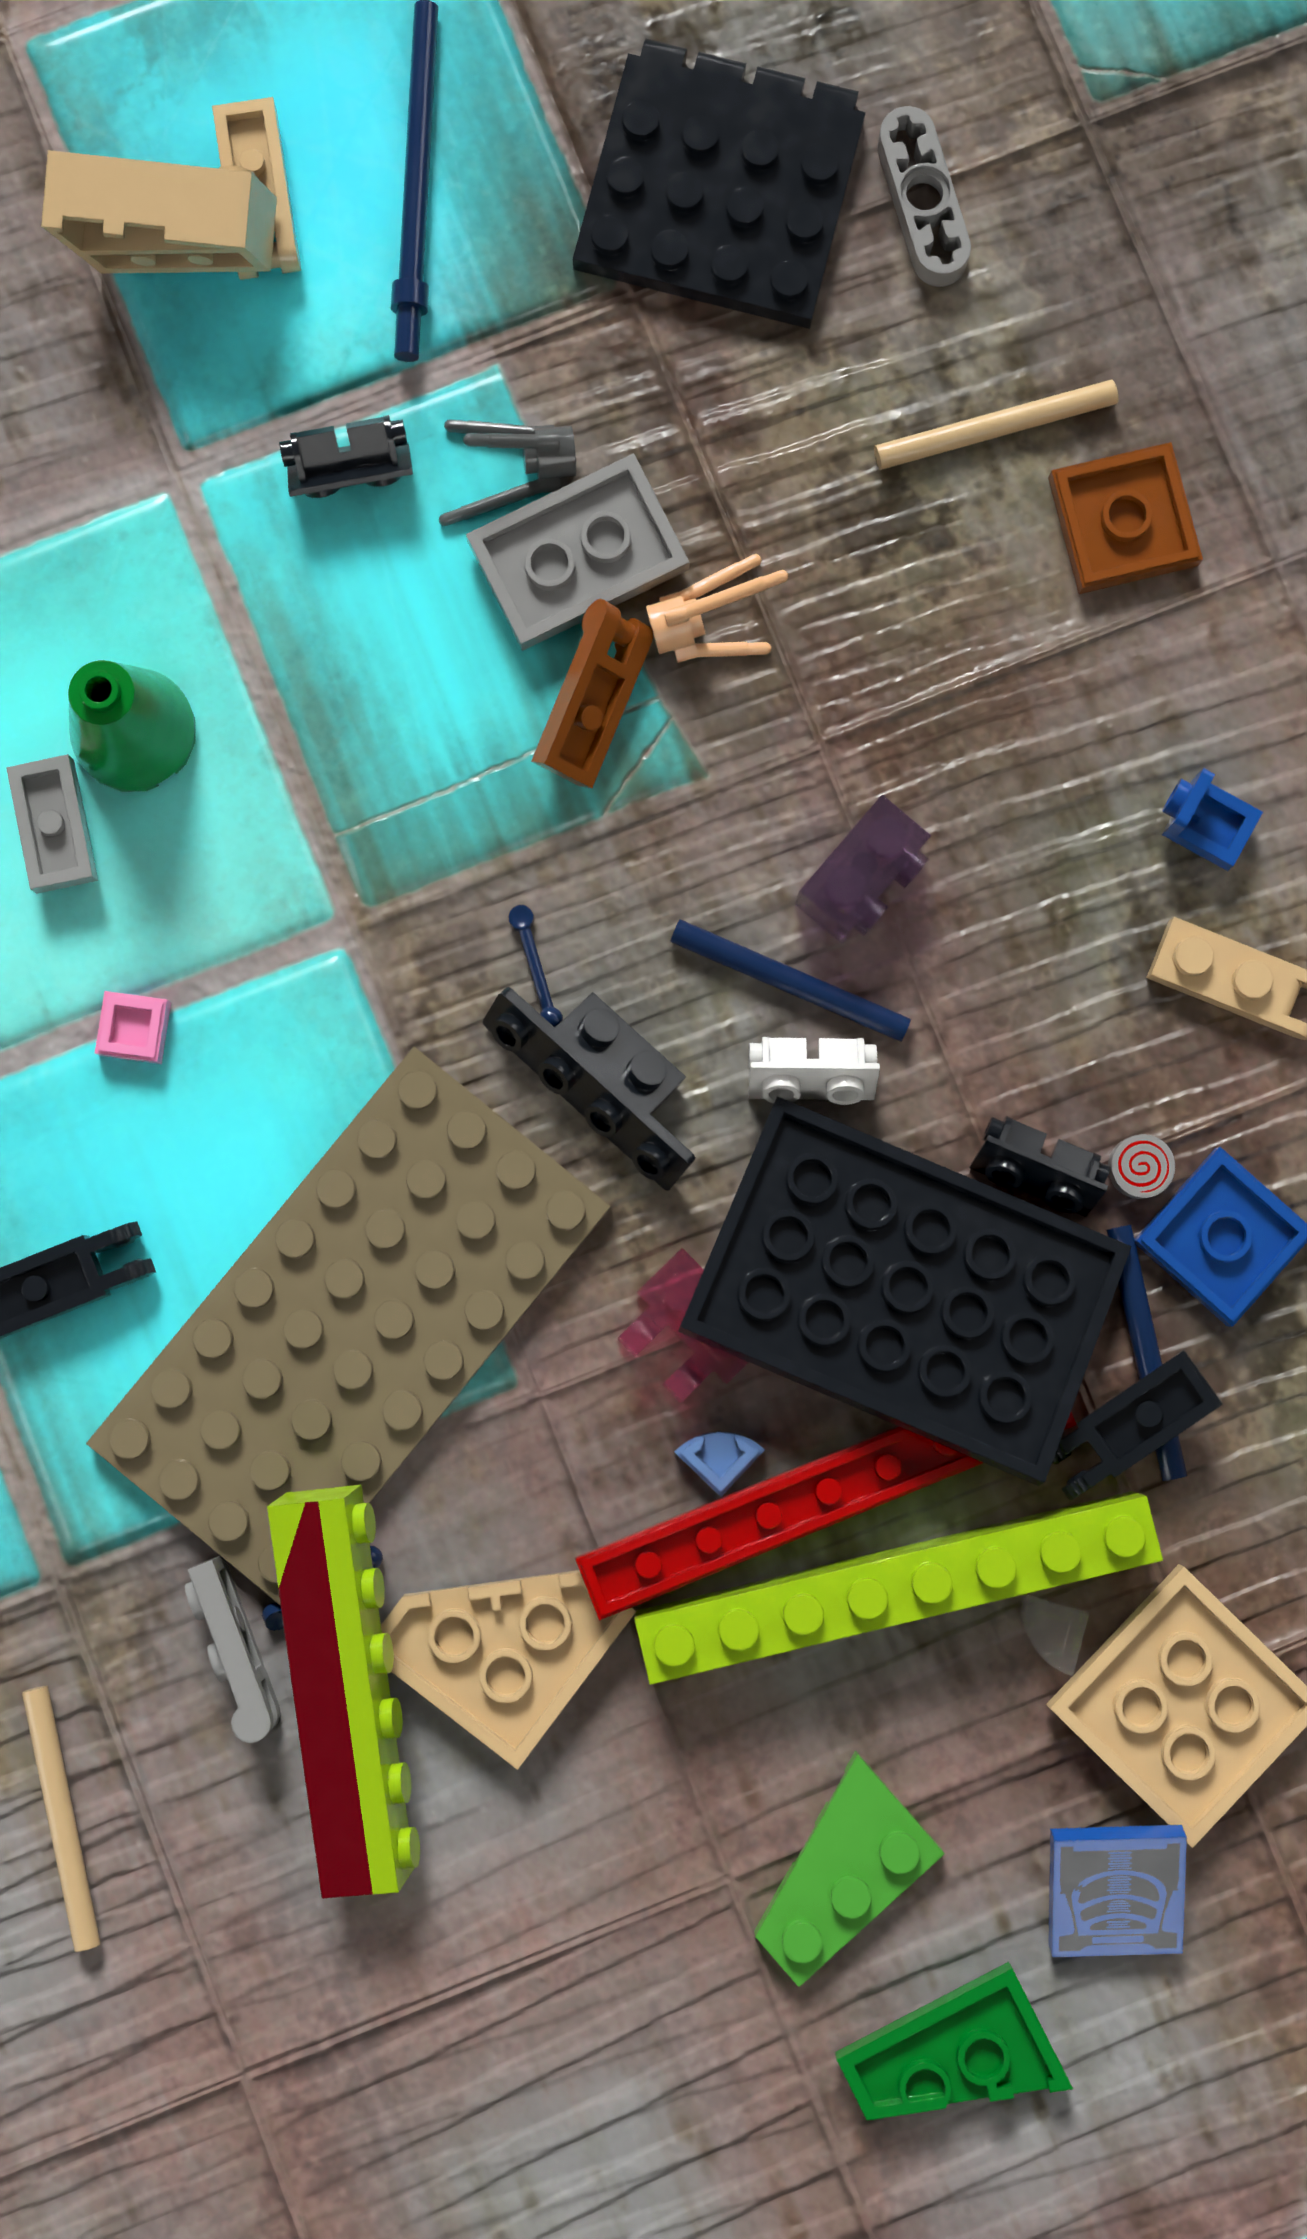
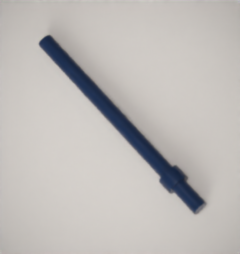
(409, 291)

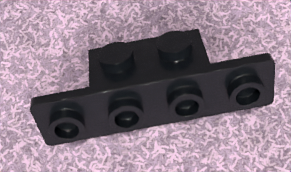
(602, 1073)

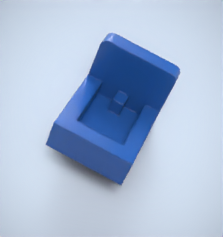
(1209, 820)

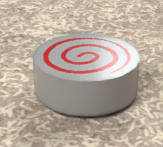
(1141, 1166)

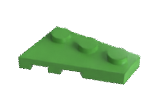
(847, 1873)

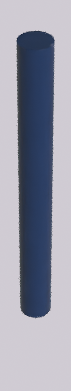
(790, 980)
(1144, 1341)

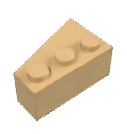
(158, 215)

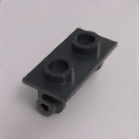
(320, 468)
(1067, 1180)

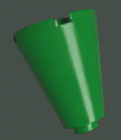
(129, 725)

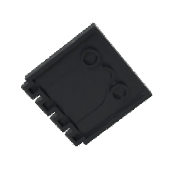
(720, 183)

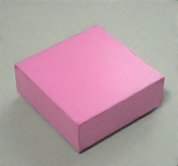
(133, 1027)

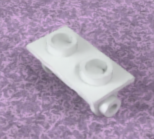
(842, 1073)

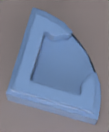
(719, 1457)

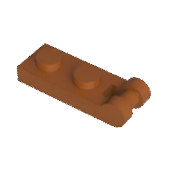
(593, 694)

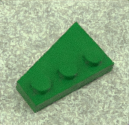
(953, 2051)

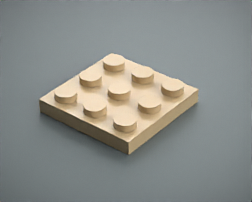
(1184, 1704)

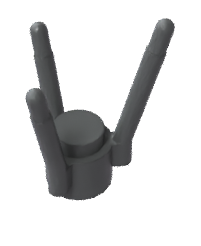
(545, 451)

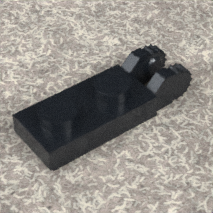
(65, 1278)
(1139, 1421)

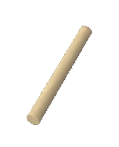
(996, 424)
(61, 1818)

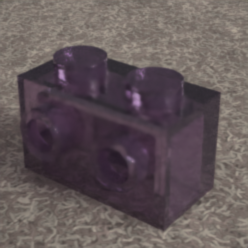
(862, 869)

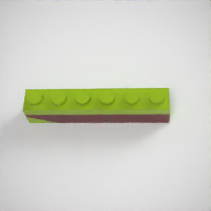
(343, 1691)

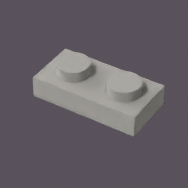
(52, 824)

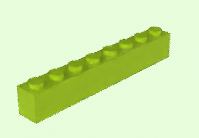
(897, 1586)

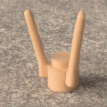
(679, 620)

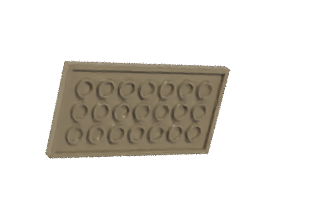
(350, 1315)

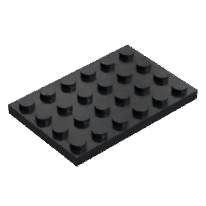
(907, 1291)

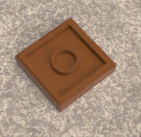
(1125, 518)

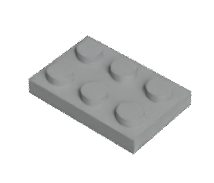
(575, 547)

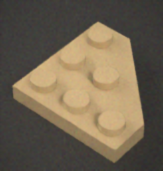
(501, 1653)

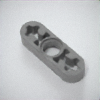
(931, 170)

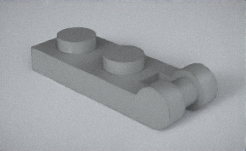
(234, 1649)

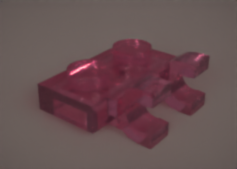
(668, 1299)

